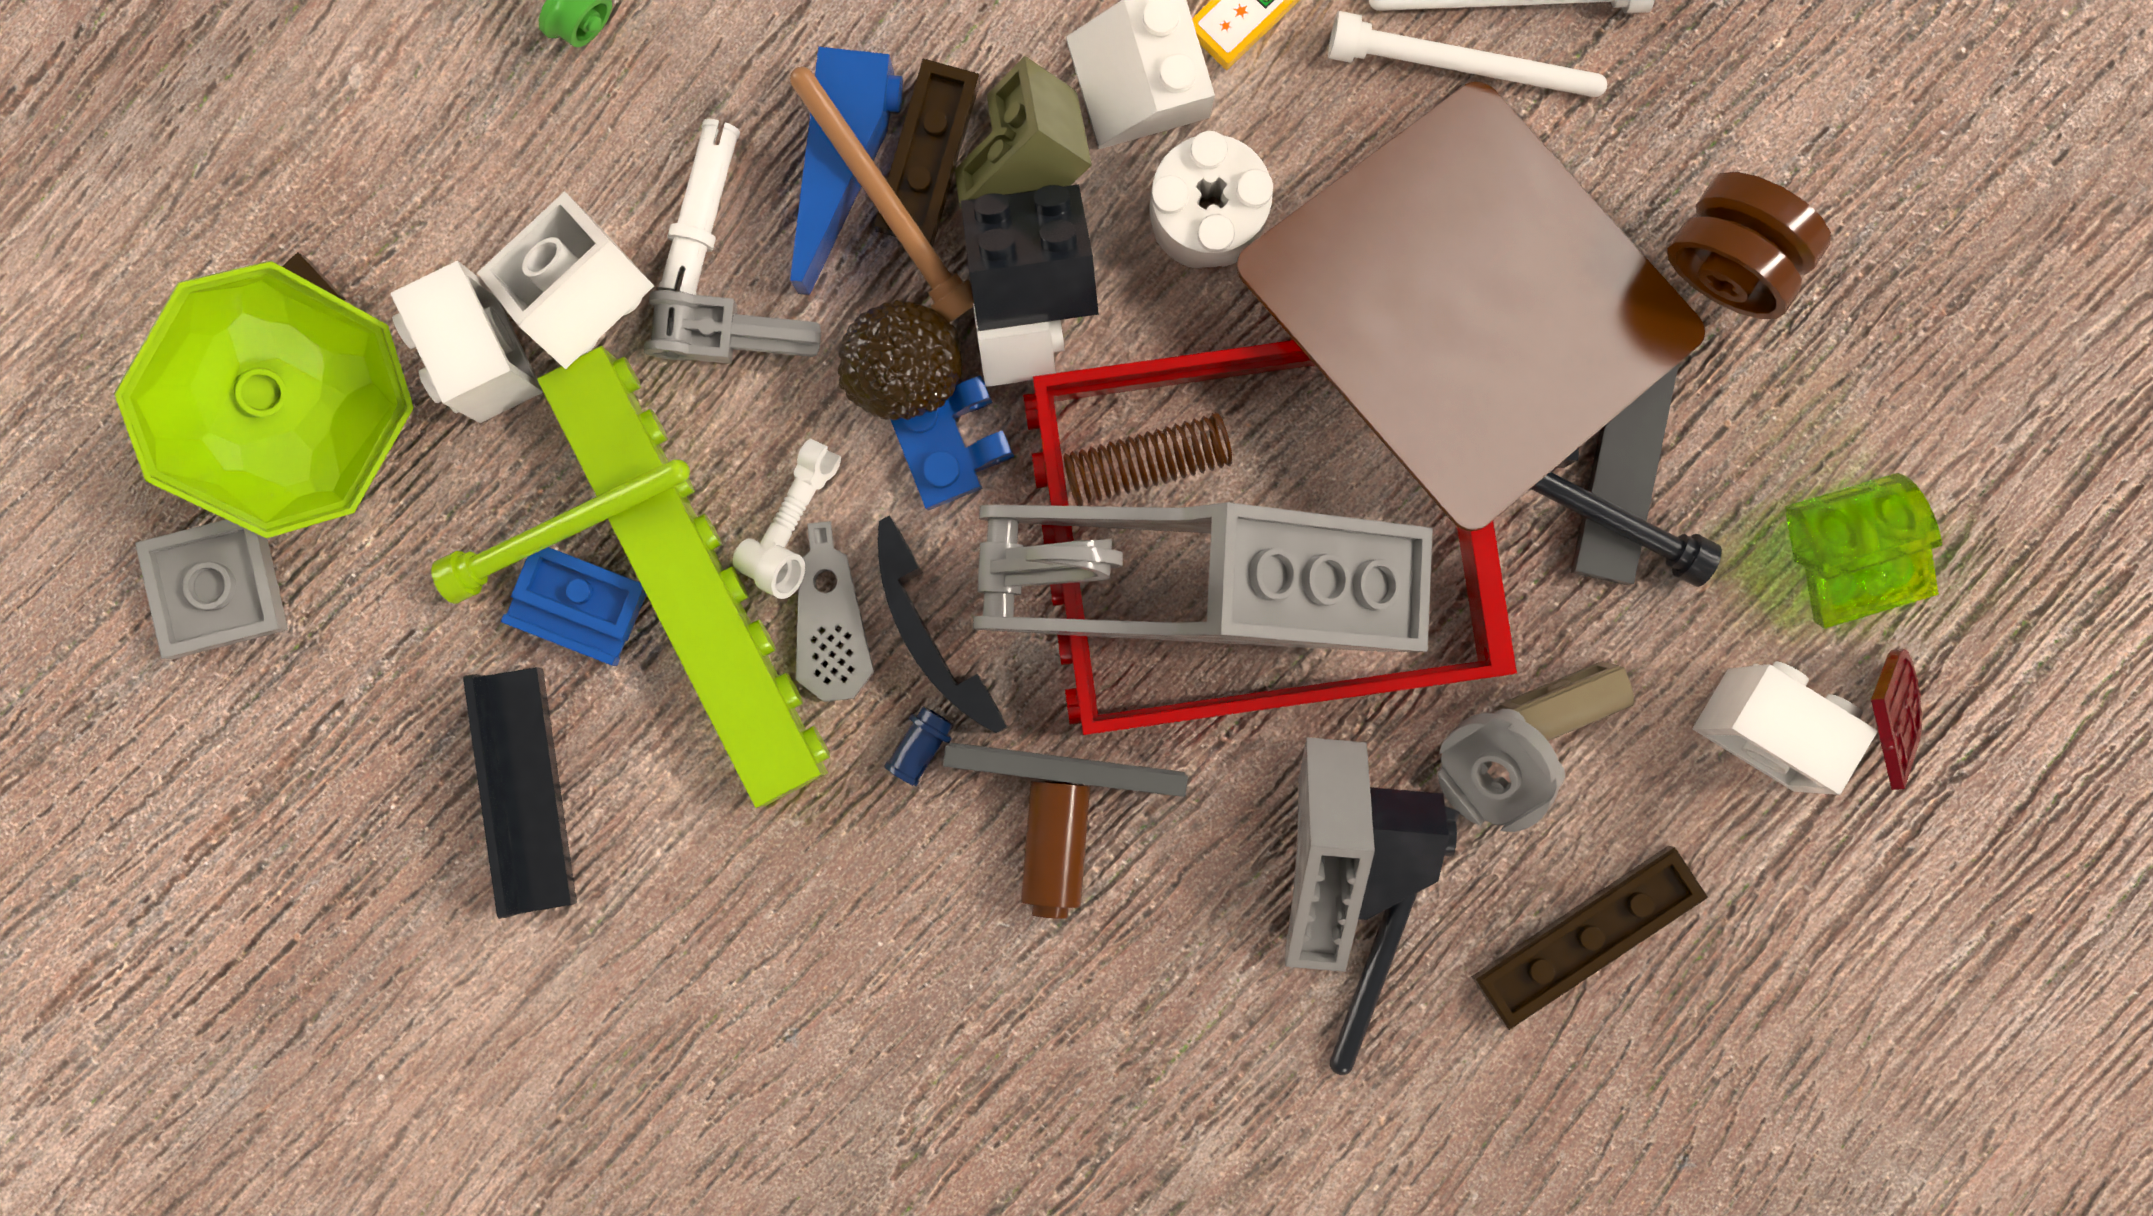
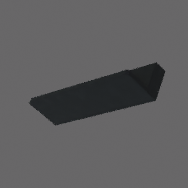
(519, 791)

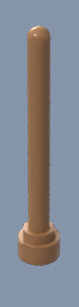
(948, 291)

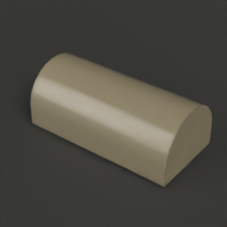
(1574, 699)

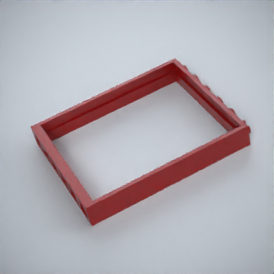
(1477, 549)

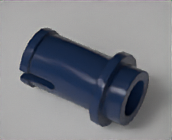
(919, 745)

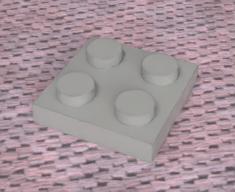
(210, 588)

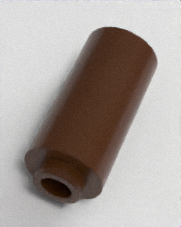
(1055, 848)

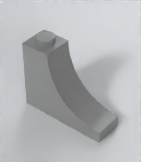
(1331, 853)

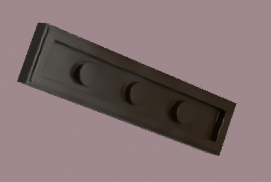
(1589, 937)

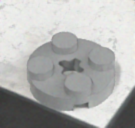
(1519, 748)

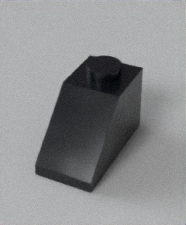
(1408, 845)

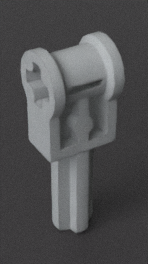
(710, 329)

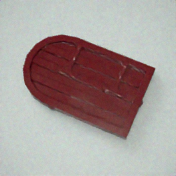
(1898, 715)

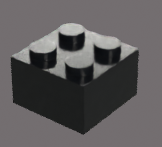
(1029, 257)

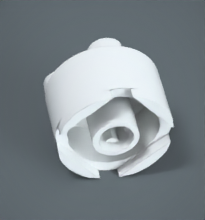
(1204, 169)

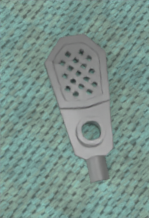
(830, 611)

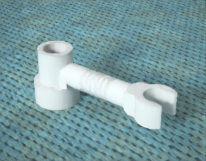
(768, 561)

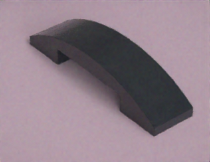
(896, 568)

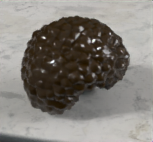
(899, 360)

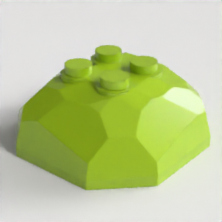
(264, 399)

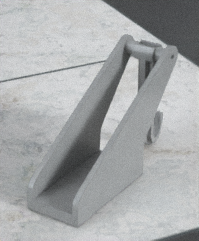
(1271, 575)

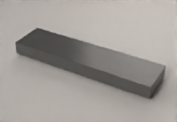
(1624, 476)
(1065, 769)

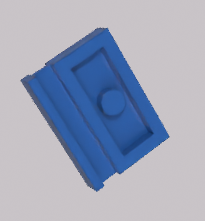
(575, 604)

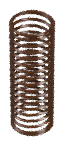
(1213, 422)

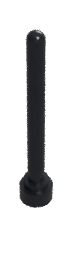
(1690, 557)
(1372, 981)

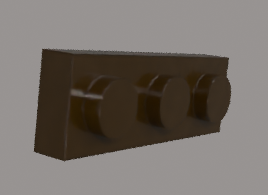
(931, 143)

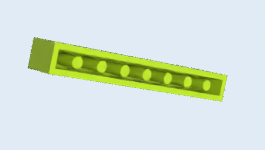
(687, 582)

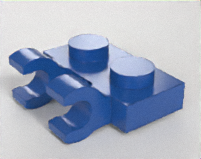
(937, 452)

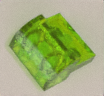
(1865, 548)

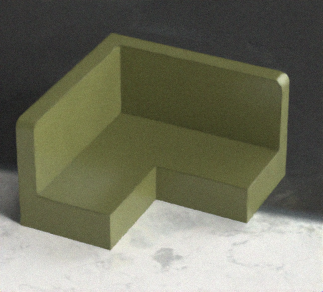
(1033, 137)

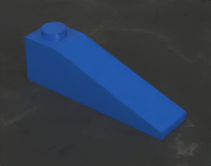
(864, 93)

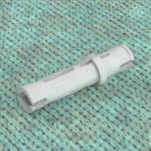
(692, 233)

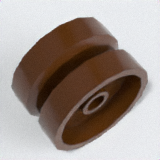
(1749, 245)

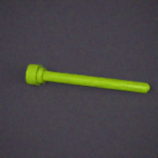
(463, 574)

